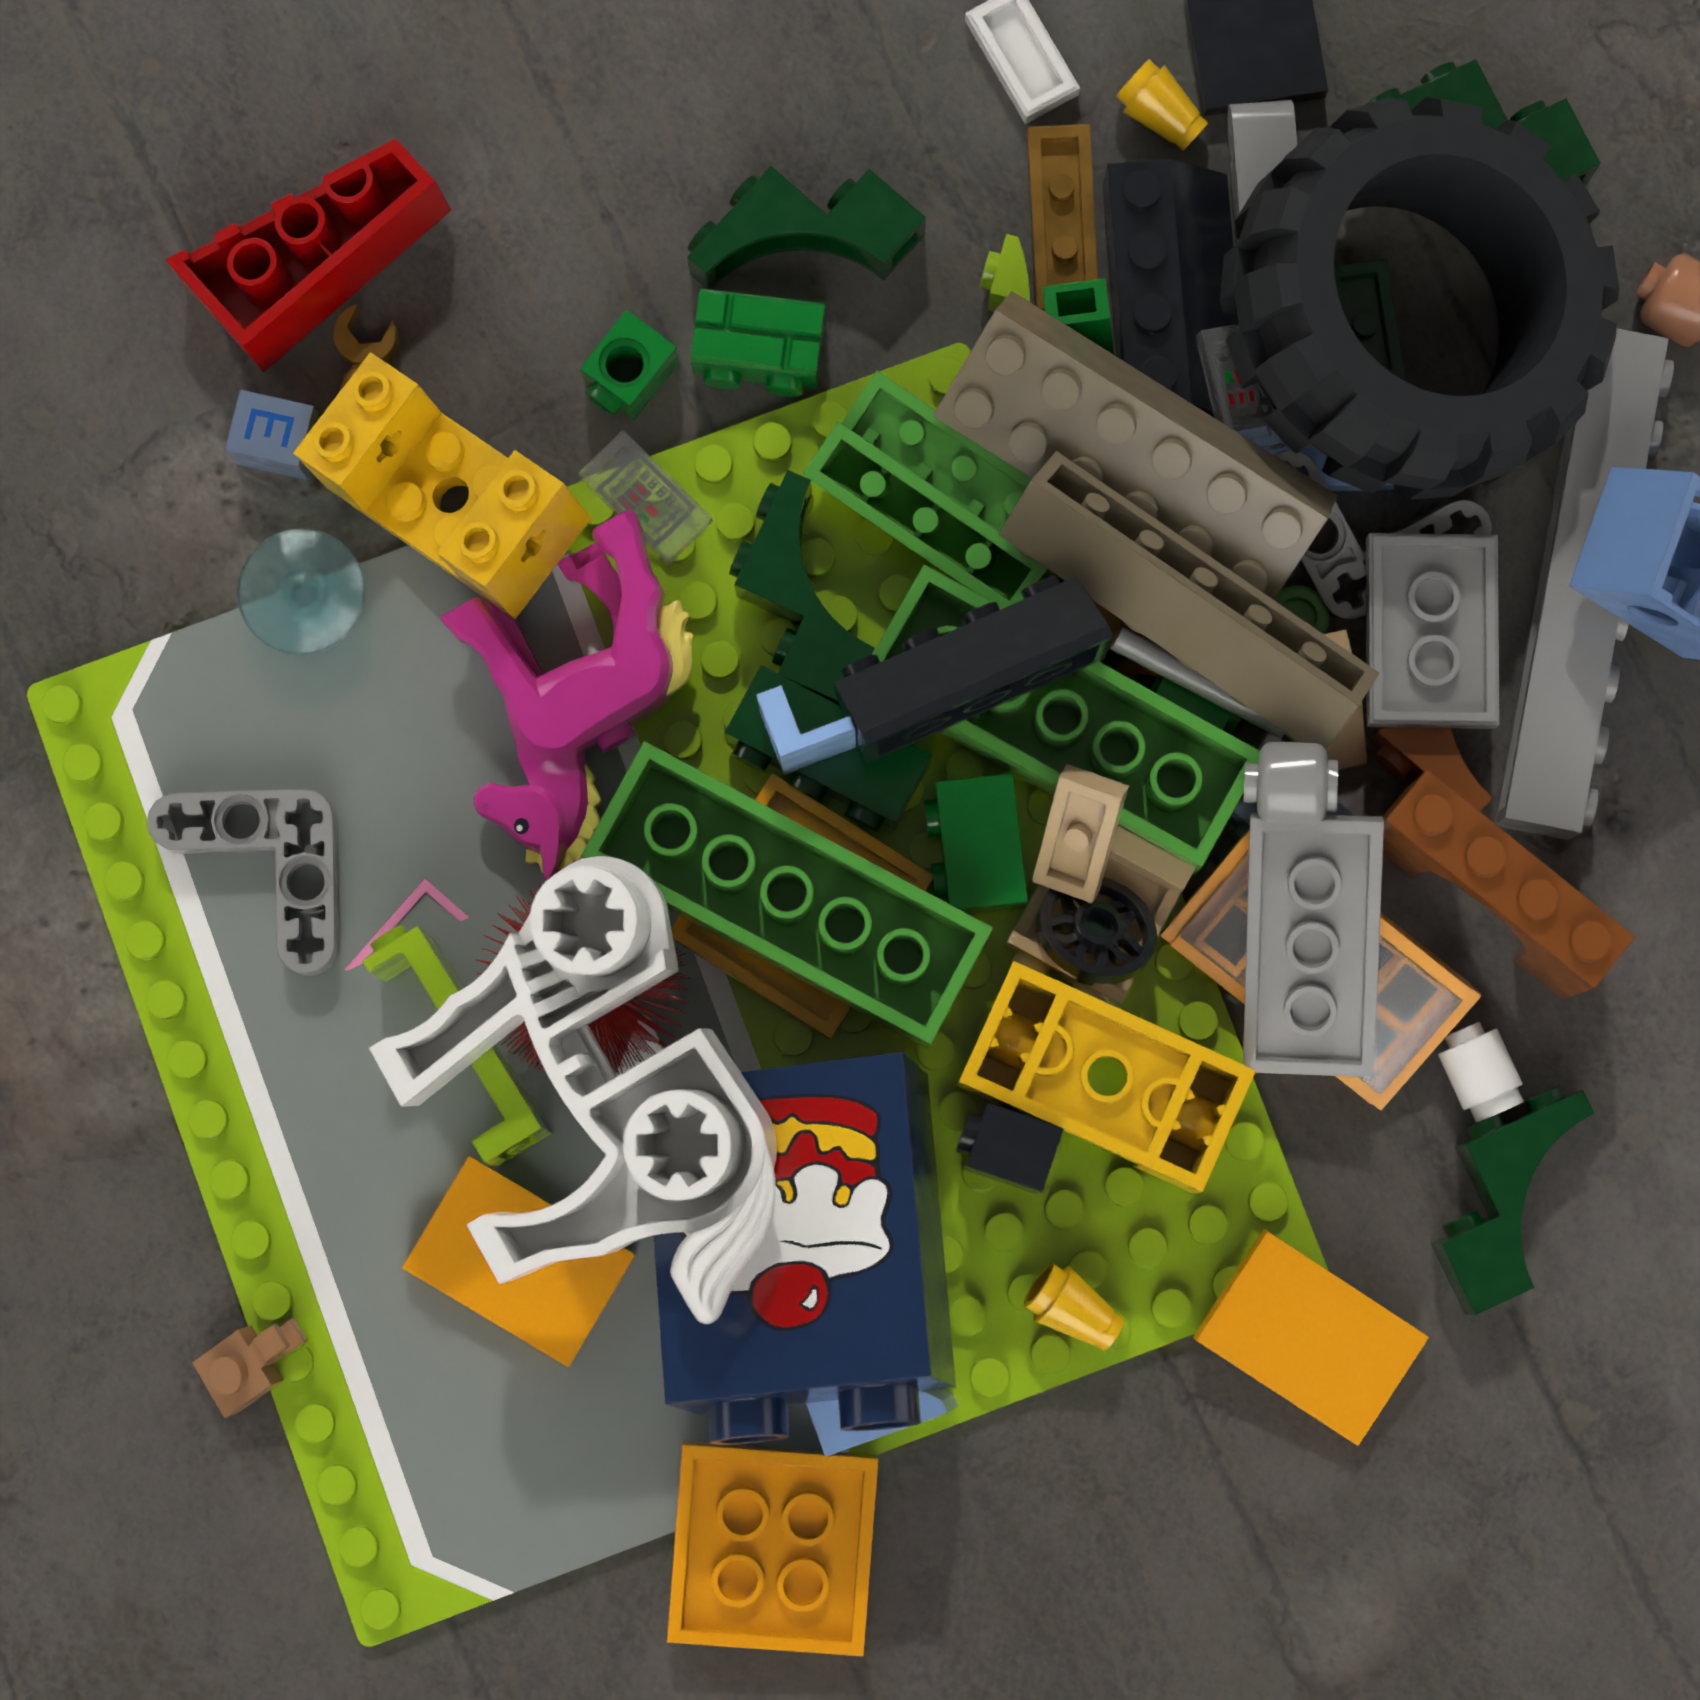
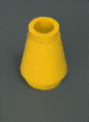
(1161, 105)
(1072, 1307)

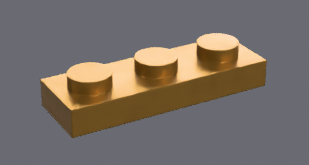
(1061, 206)

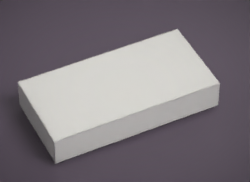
(1022, 56)

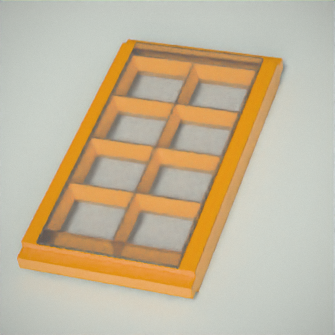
(1416, 990)

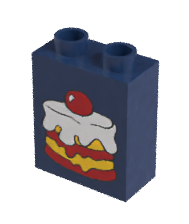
(850, 1271)

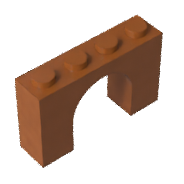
(1563, 932)

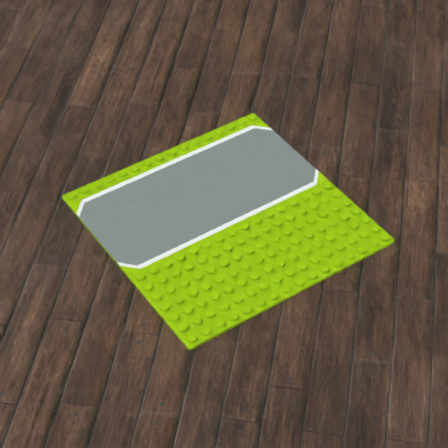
(422, 1431)

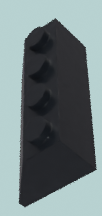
(1166, 267)
(972, 667)

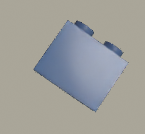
(1646, 555)

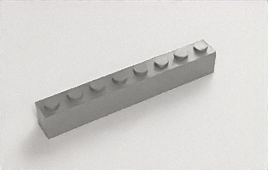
(1571, 638)

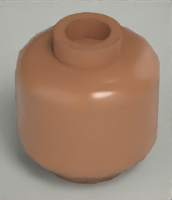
(1673, 300)

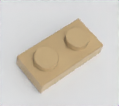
(1079, 833)

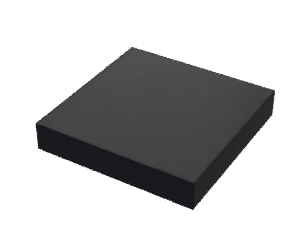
(1255, 52)

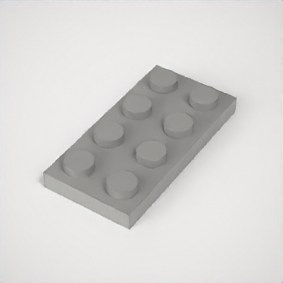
(1313, 946)

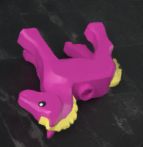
(582, 702)

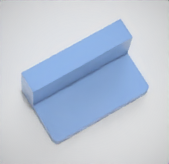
(802, 750)

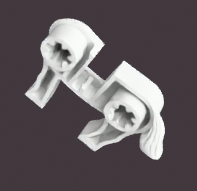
(677, 1130)

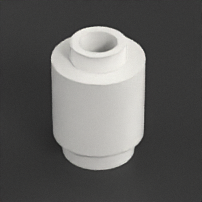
(1481, 1071)

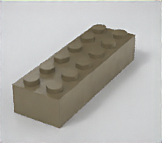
(1050, 389)

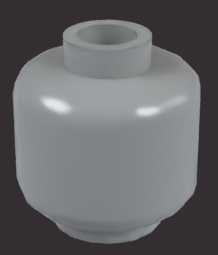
(1292, 783)

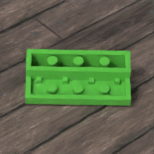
(928, 489)

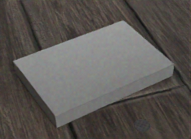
(1432, 630)

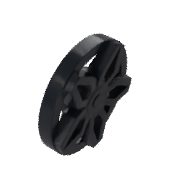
(1098, 931)

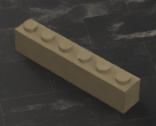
(1188, 603)

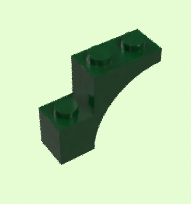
(1553, 124)
(772, 216)
(775, 579)
(1486, 1254)

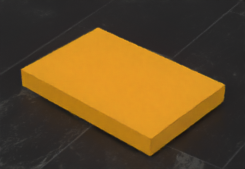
(546, 1308)
(1310, 1337)

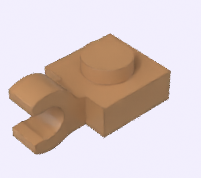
(244, 1365)

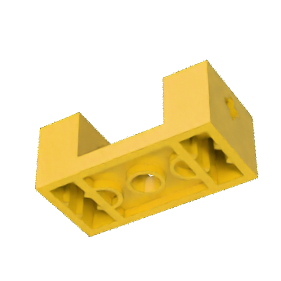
(398, 455)
(1174, 1094)

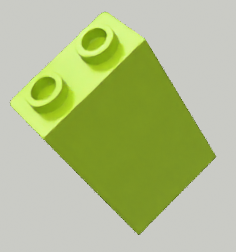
(523, 1122)

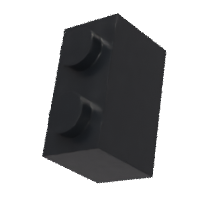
(1009, 1147)

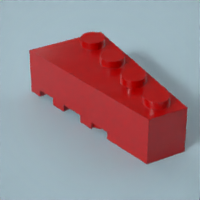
(311, 251)

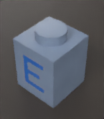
(268, 432)

